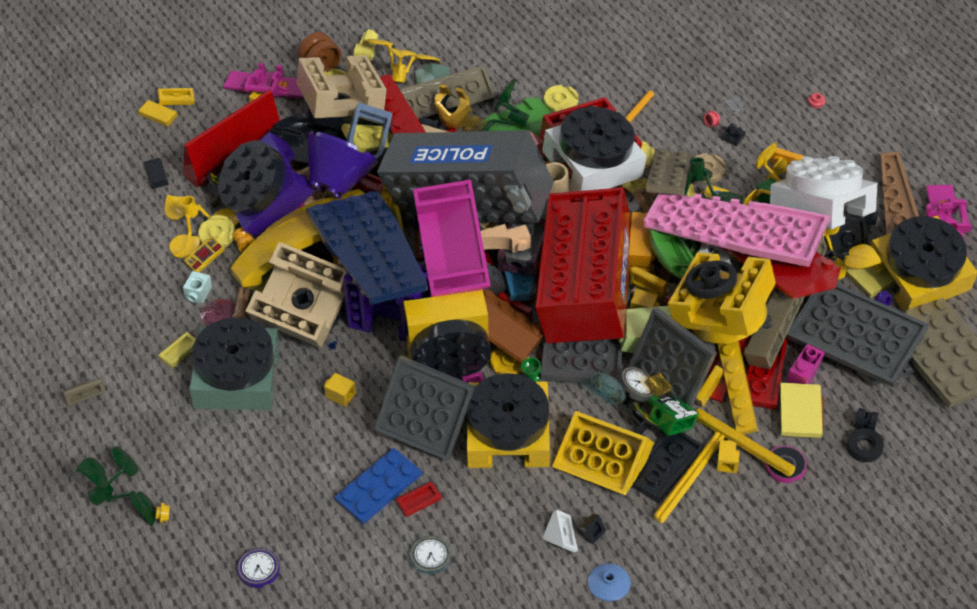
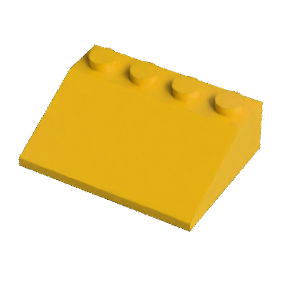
(602, 453)

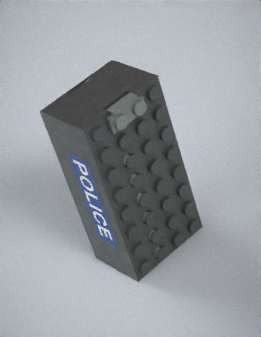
(503, 166)

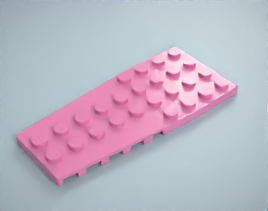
(750, 229)

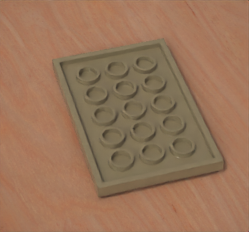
(946, 353)

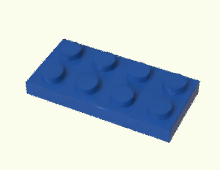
(378, 486)

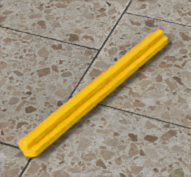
(746, 443)
(688, 478)

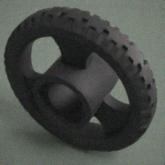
(710, 279)

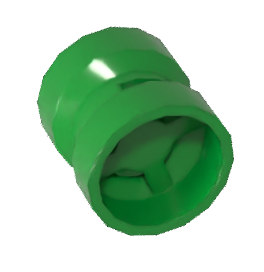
(532, 369)

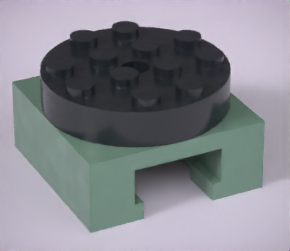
(234, 365)

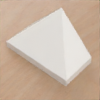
(561, 531)

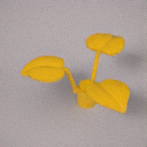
(399, 70)
(779, 168)
(175, 209)
(858, 258)

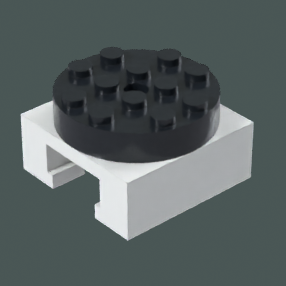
(596, 147)

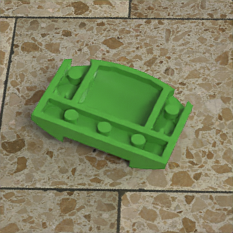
(531, 106)
(673, 251)

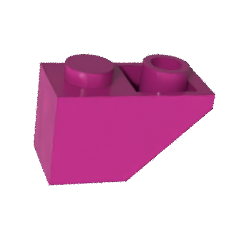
(805, 366)

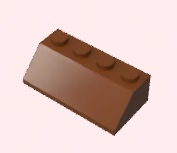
(511, 328)

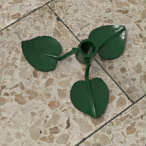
(516, 115)
(699, 173)
(103, 491)

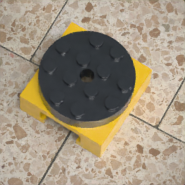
(925, 261)
(449, 333)
(515, 432)

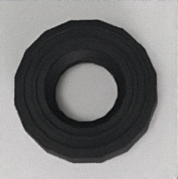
(869, 435)

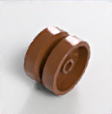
(320, 45)

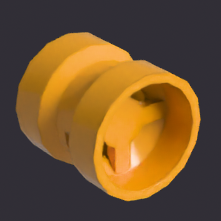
(242, 239)

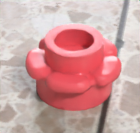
(816, 100)
(711, 118)

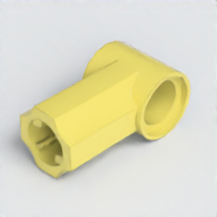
(366, 49)

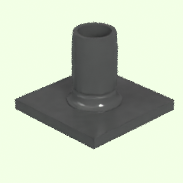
(674, 353)
(424, 407)

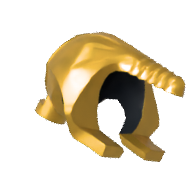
(456, 116)

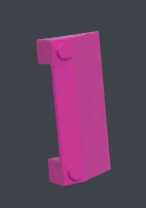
(451, 238)

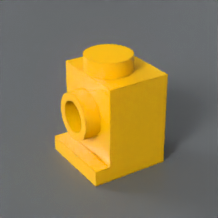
(728, 457)

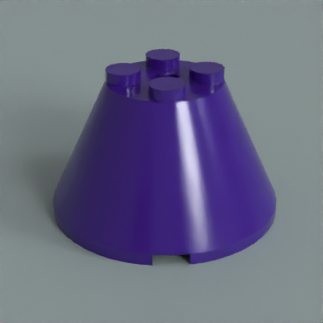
(336, 164)

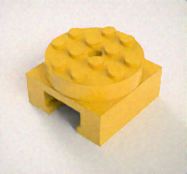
(731, 314)

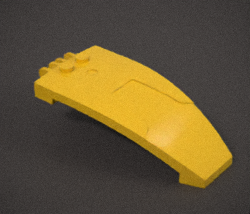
(293, 230)

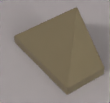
(84, 391)

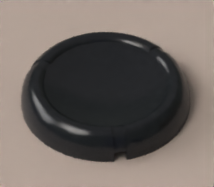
(295, 131)

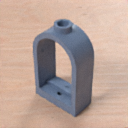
(374, 115)

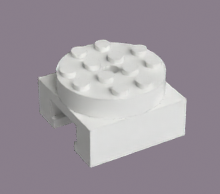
(826, 188)

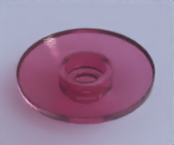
(211, 312)

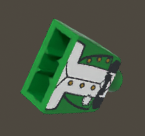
(672, 415)

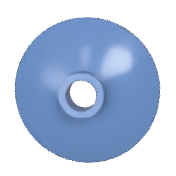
(609, 589)

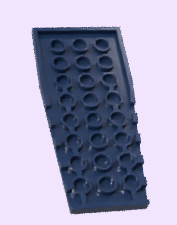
(369, 246)

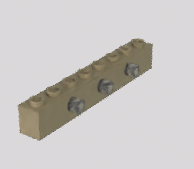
(771, 335)

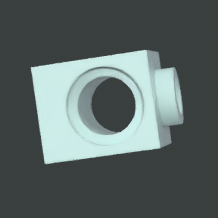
(197, 287)

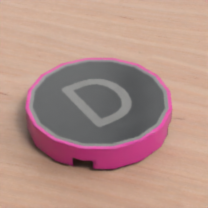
(792, 456)

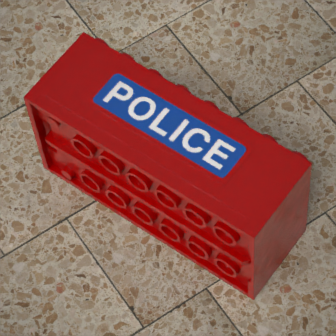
(584, 266)

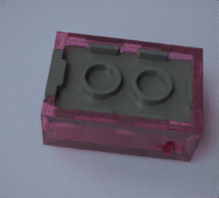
(525, 261)

